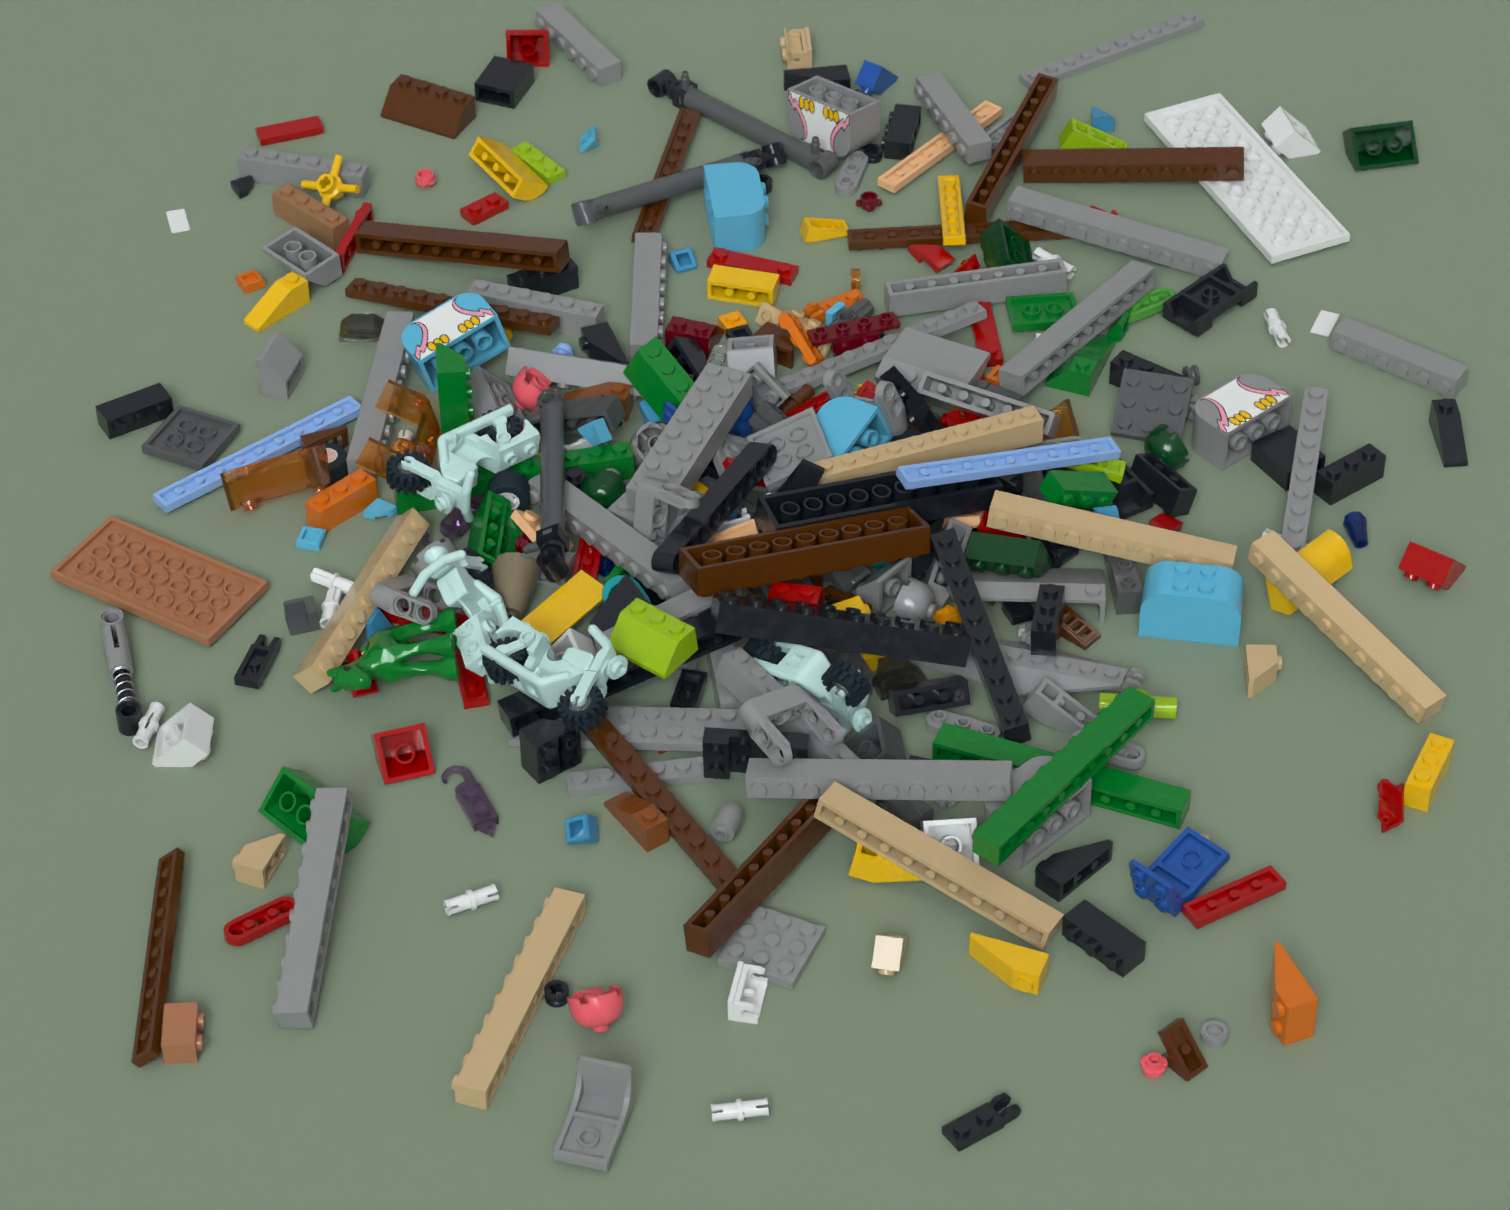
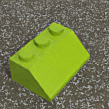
(653, 638)

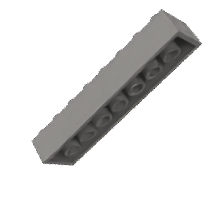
(695, 430)

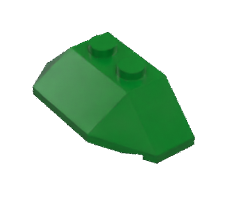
(493, 528)

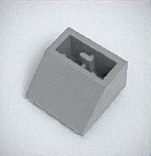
(746, 351)
(279, 367)
(766, 387)

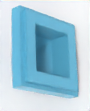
(589, 140)

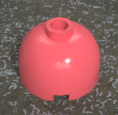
(528, 386)
(596, 1007)

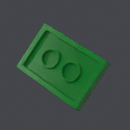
(1038, 311)

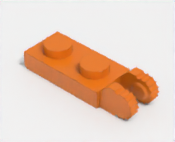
(818, 310)
(799, 338)

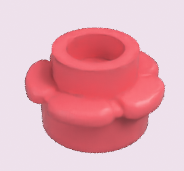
(425, 178)
(1153, 1065)

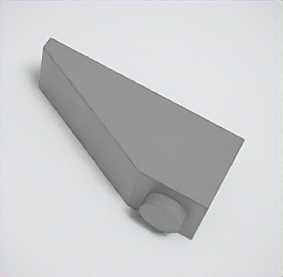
(1056, 708)

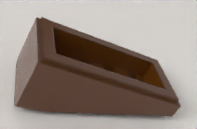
(315, 438)
(1076, 622)

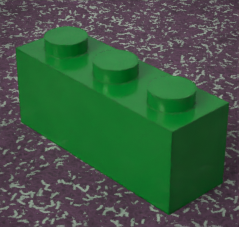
(1078, 489)

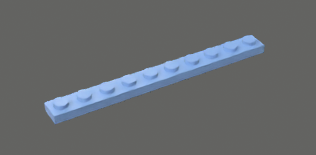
(266, 448)
(1007, 462)

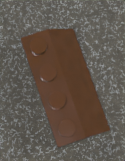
(429, 106)

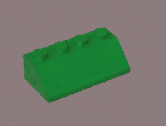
(658, 376)
(453, 388)
(289, 807)

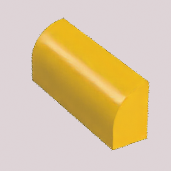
(507, 169)
(1327, 555)
(566, 606)

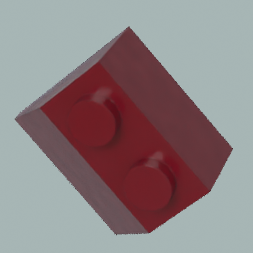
(705, 333)

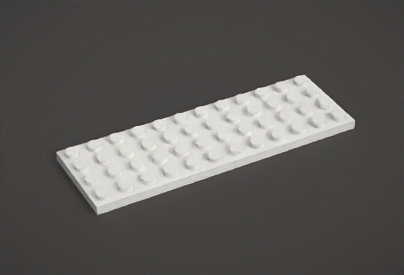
(1271, 201)

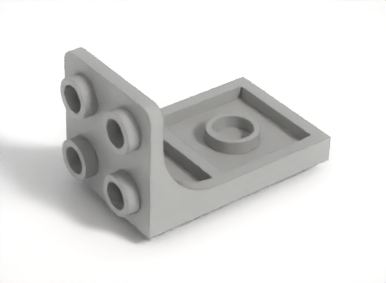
(596, 1114)

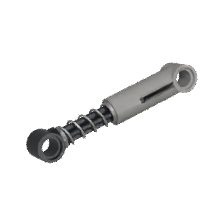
(120, 669)

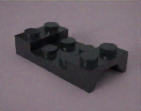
(1207, 299)
(916, 407)
(1132, 495)
(731, 748)

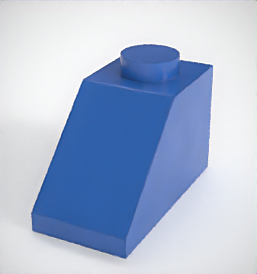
(874, 78)

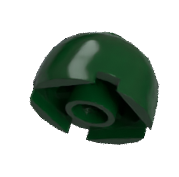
(1166, 446)
(603, 487)

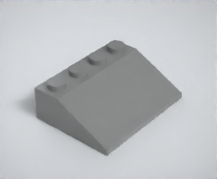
(921, 351)

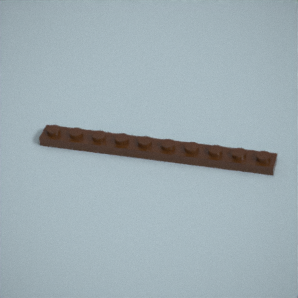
(670, 163)
(932, 235)
(426, 301)
(649, 787)
(158, 958)

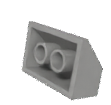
(305, 256)
(491, 393)

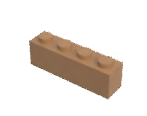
(309, 215)

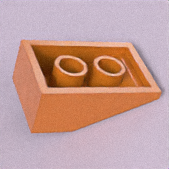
(1291, 1000)

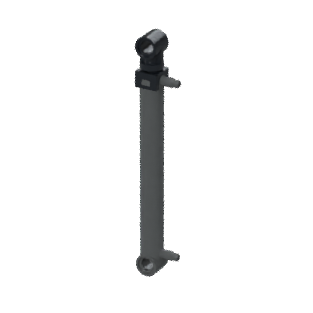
(686, 95)
(668, 186)
(551, 537)

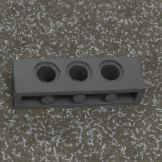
(1124, 584)

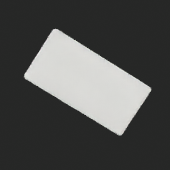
(177, 221)
(1324, 323)

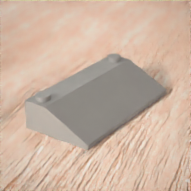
(1079, 584)

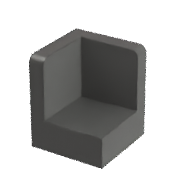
(849, 580)
(301, 615)

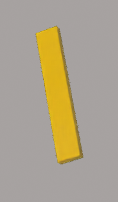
(951, 210)

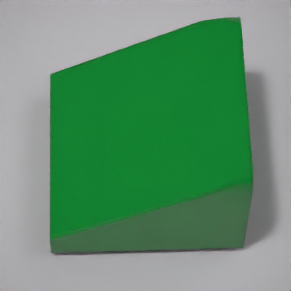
(1119, 327)

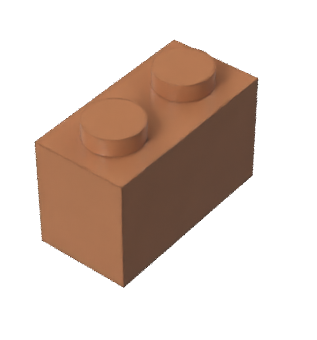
(181, 1032)

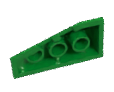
(1083, 368)

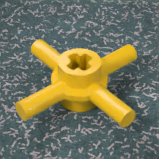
(330, 185)

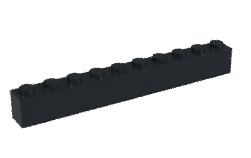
(983, 642)
(521, 710)

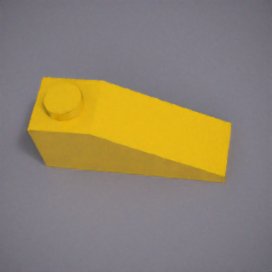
(279, 301)
(876, 869)
(1013, 964)

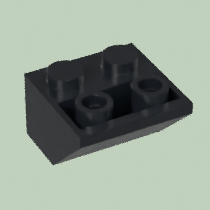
(548, 749)

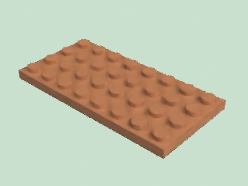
(159, 580)

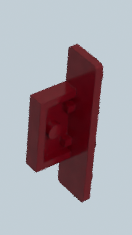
(853, 333)

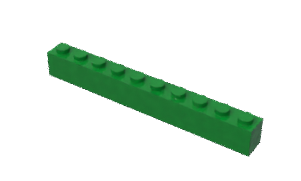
(588, 459)
(1062, 776)
(1110, 787)

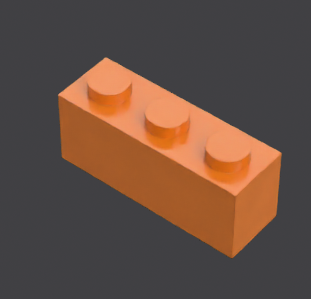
(341, 500)

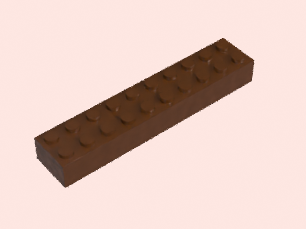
(804, 551)

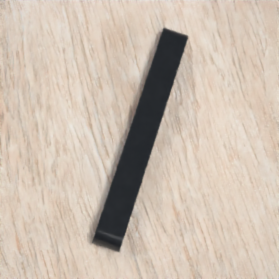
(715, 505)

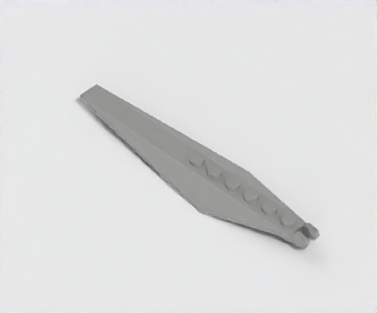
(1065, 670)

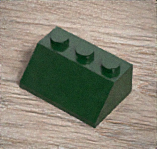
(1381, 145)
(1004, 246)
(1007, 555)

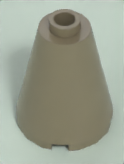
(515, 581)

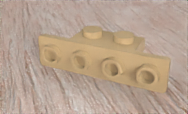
(770, 313)

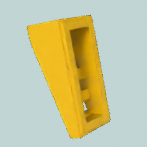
(822, 229)

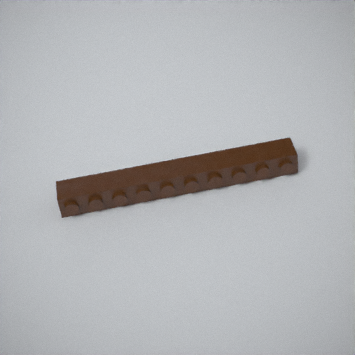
(1011, 149)
(1133, 164)
(462, 246)
(754, 880)

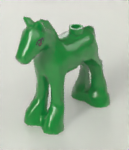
(388, 648)

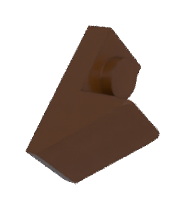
(1182, 1050)

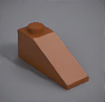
(624, 392)
(640, 819)

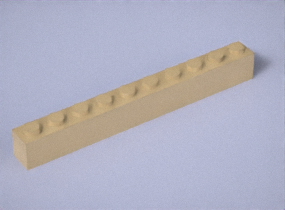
(978, 437)
(1103, 532)
(356, 606)
(1346, 627)
(938, 865)
(519, 999)

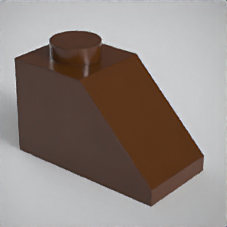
(784, 347)

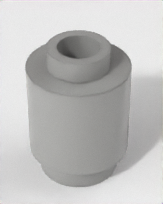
(726, 822)

